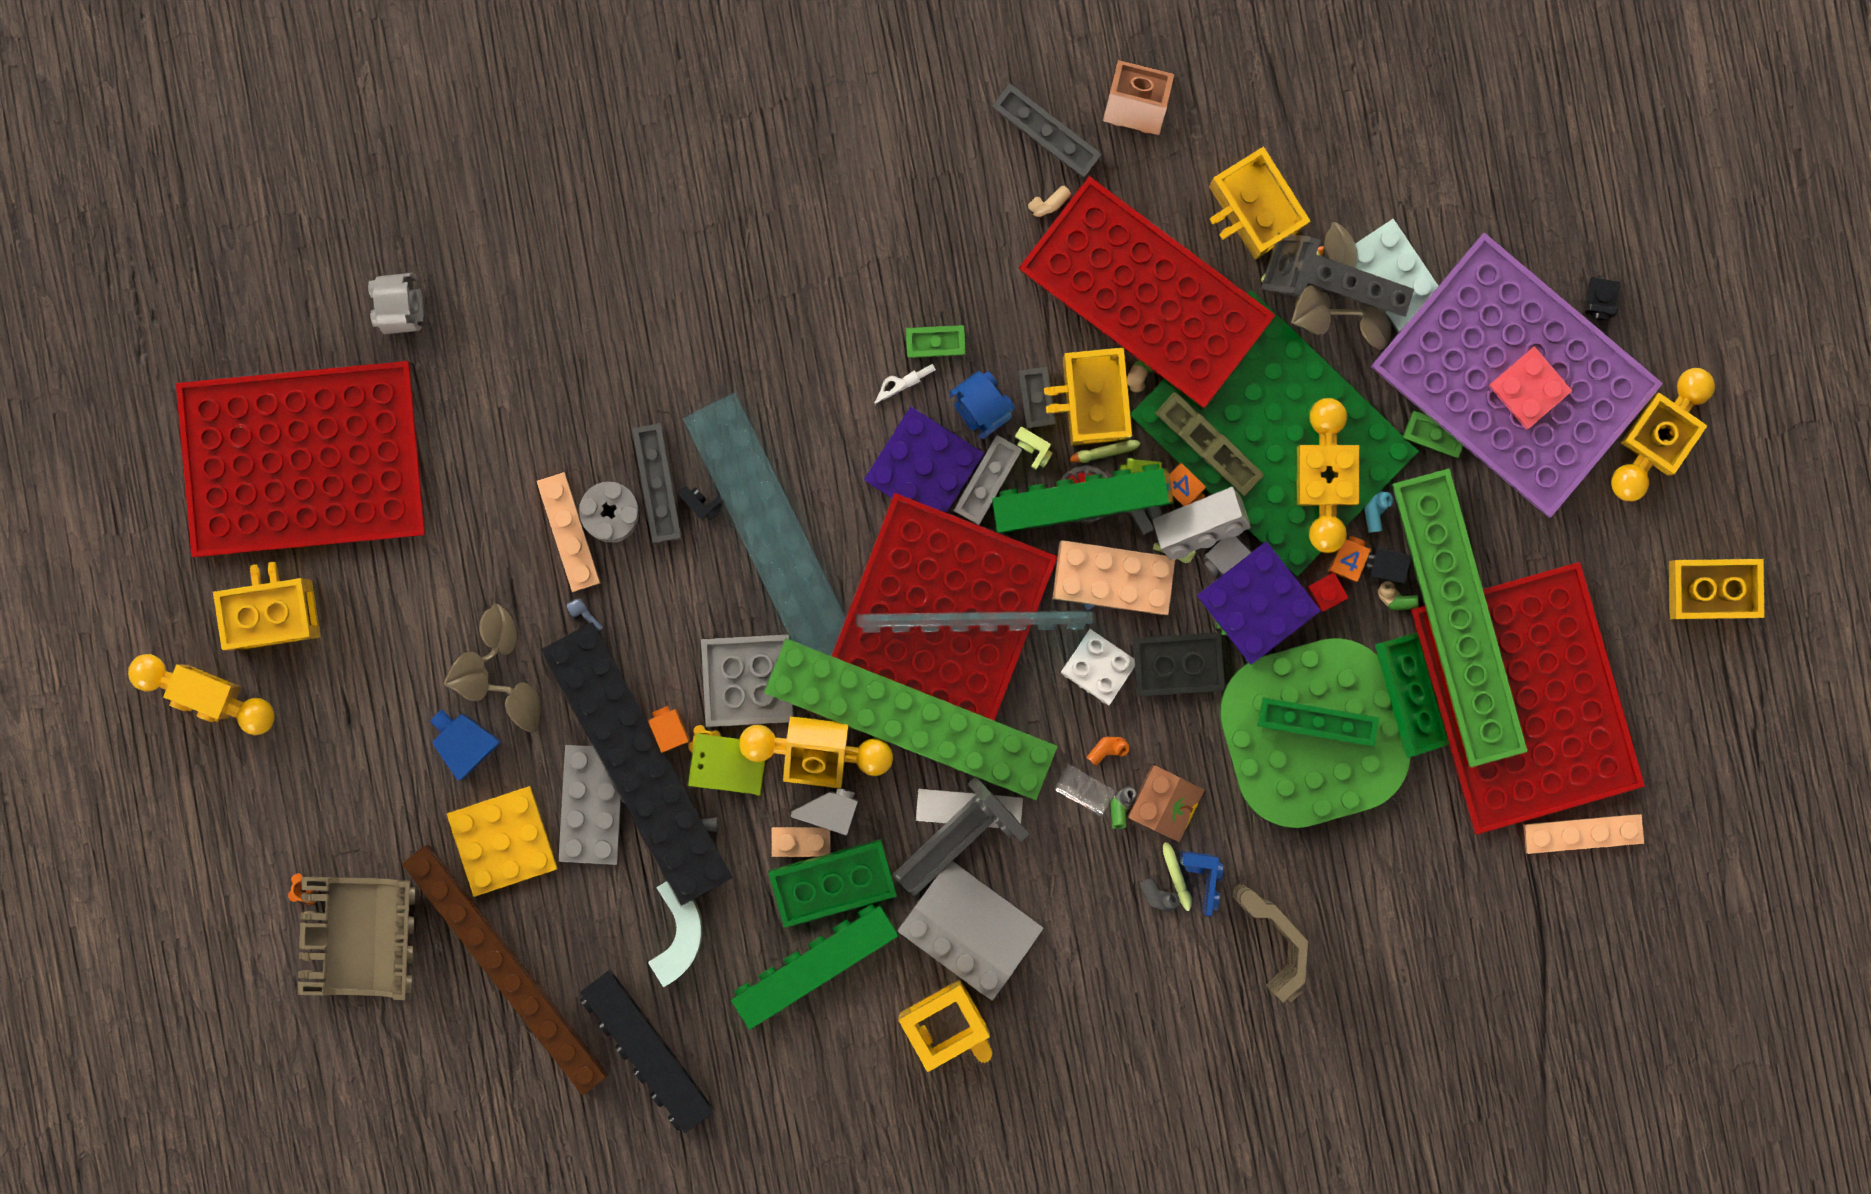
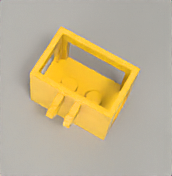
(1257, 203)
(1094, 396)
(266, 612)
(972, 1038)

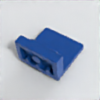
(1197, 863)

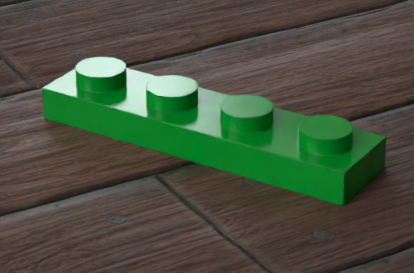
(1318, 721)

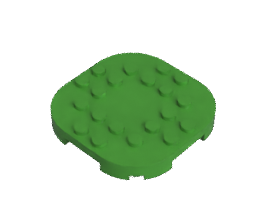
(1304, 777)

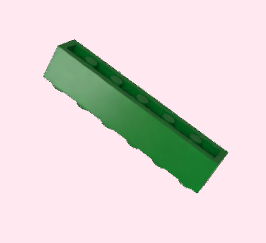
(1082, 500)
(815, 966)

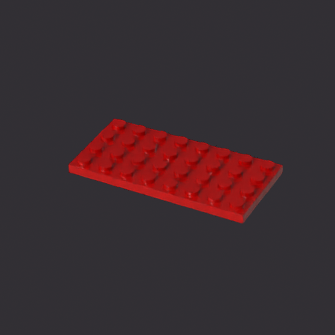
(1146, 292)

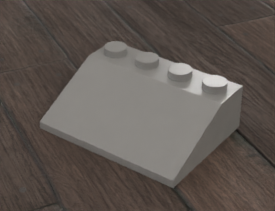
(970, 929)

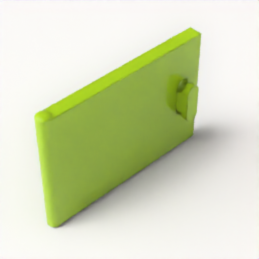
(724, 766)

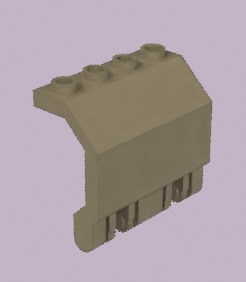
(360, 937)
(1288, 982)

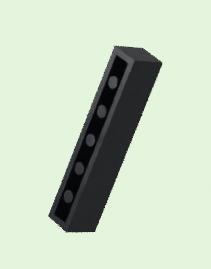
(647, 1051)

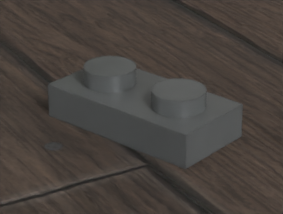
(1033, 397)

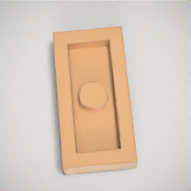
(800, 841)

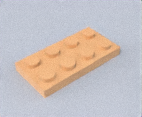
(1113, 578)

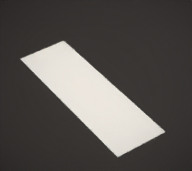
(943, 805)

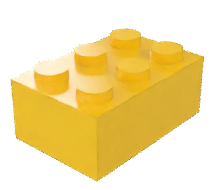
(1716, 589)

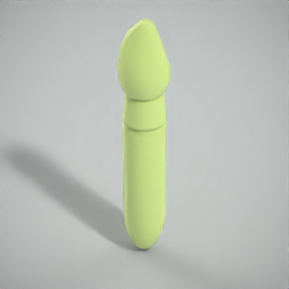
(1177, 876)

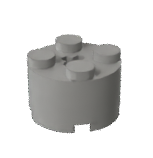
(396, 303)
(626, 515)

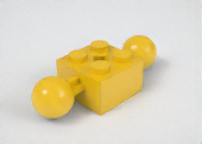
(1328, 418)
(1683, 431)
(203, 692)
(815, 751)

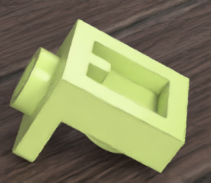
(1032, 442)

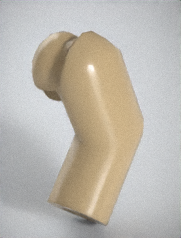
(1052, 204)

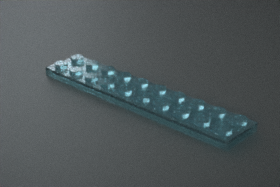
(767, 523)

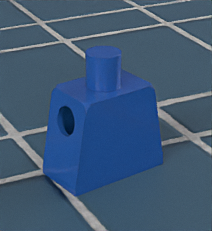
(462, 743)

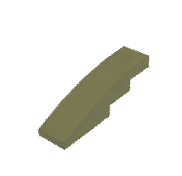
(1209, 444)

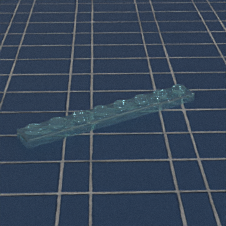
(961, 620)

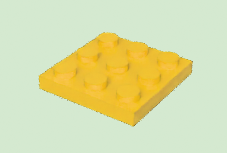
(502, 841)

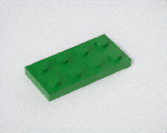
(1411, 694)
(832, 883)

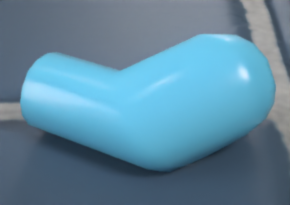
(1375, 508)

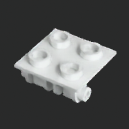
(1099, 667)

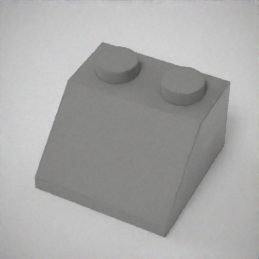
(829, 811)

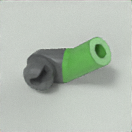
(1120, 805)

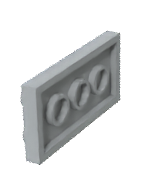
(588, 810)

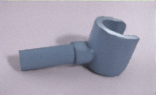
(578, 607)

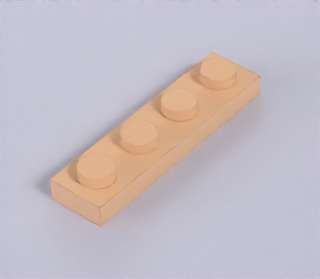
(568, 532)
(1583, 833)

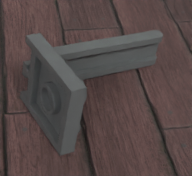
(1296, 264)
(956, 836)

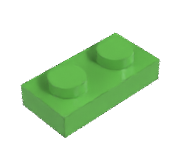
(935, 341)
(1429, 434)

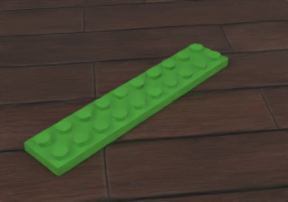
(1459, 618)
(910, 719)

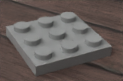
(736, 681)

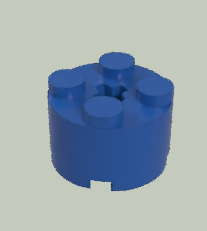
(982, 404)

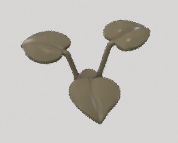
(1313, 305)
(471, 678)

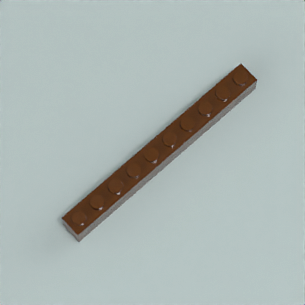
(505, 969)

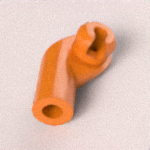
(1108, 746)

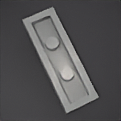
(987, 480)

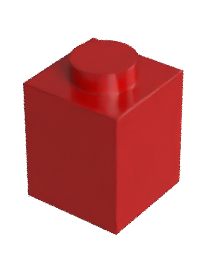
(1327, 592)

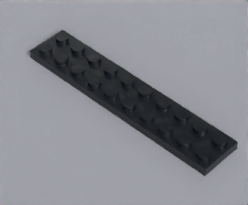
(636, 764)

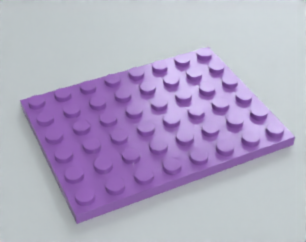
(1480, 326)

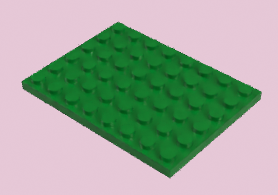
(1266, 418)

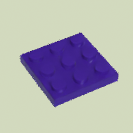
(924, 462)
(1258, 603)

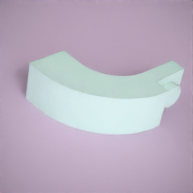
(688, 938)

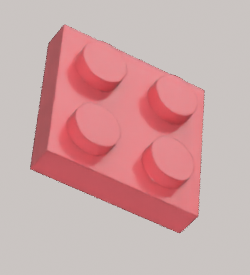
(1530, 388)

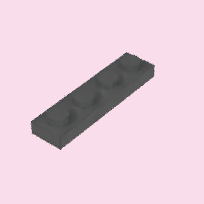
(1046, 130)
(657, 483)

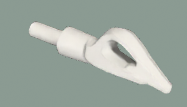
(900, 384)

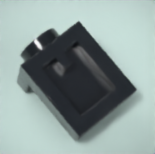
(1602, 298)
(695, 501)

